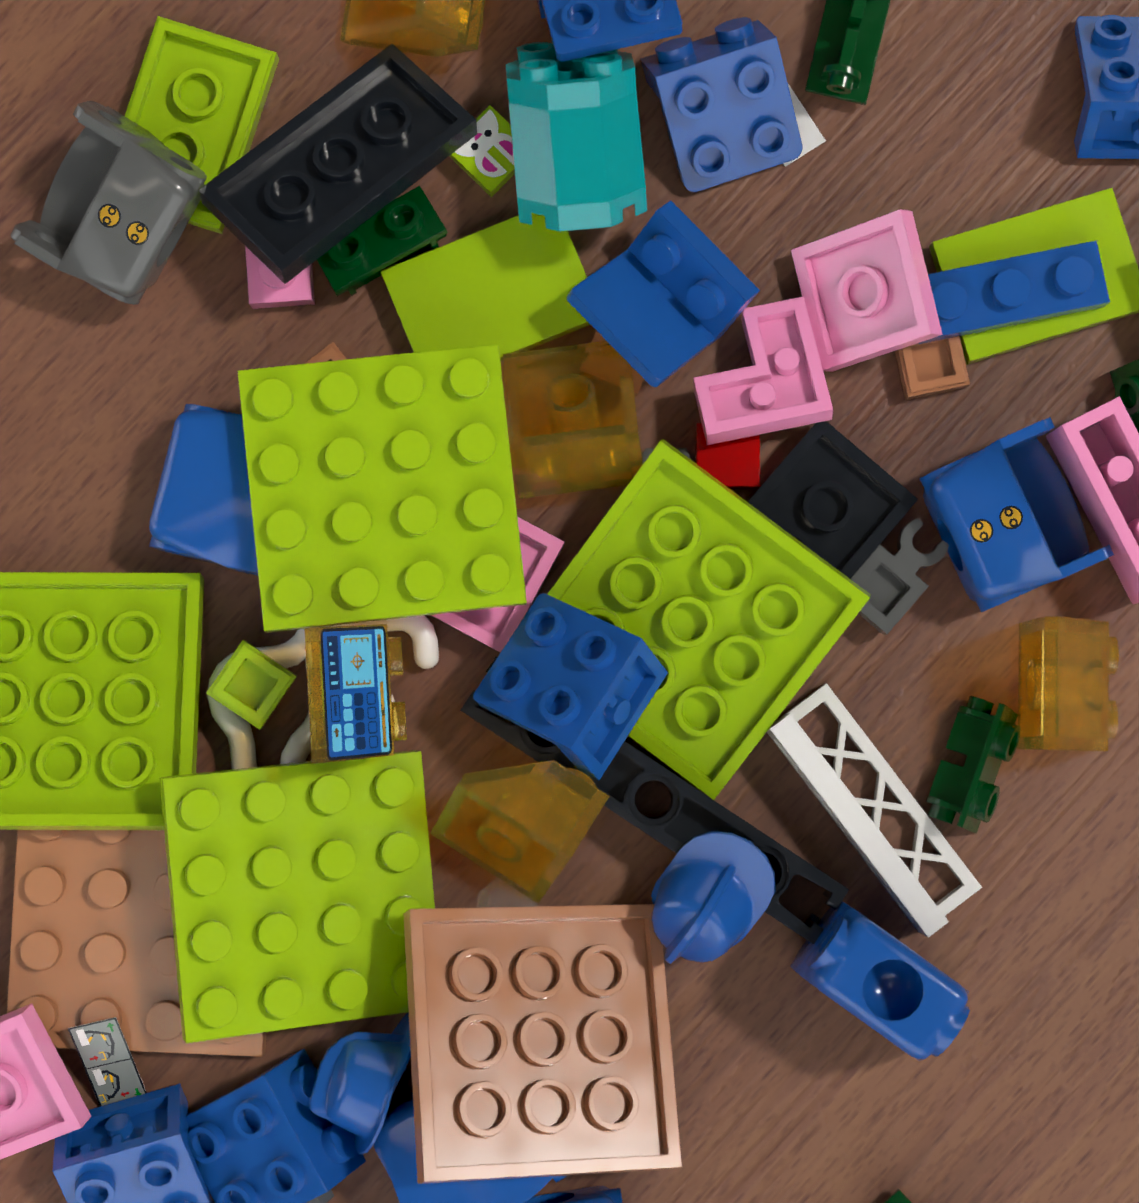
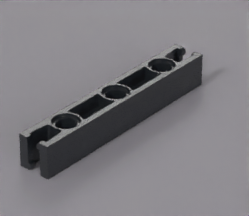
(687, 816)

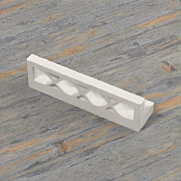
(858, 826)

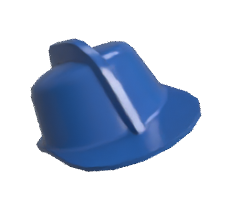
(711, 896)
(359, 1080)

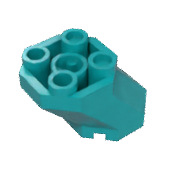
(575, 137)

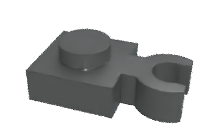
(893, 578)

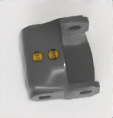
(114, 206)

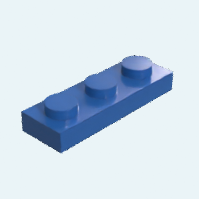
(1019, 290)

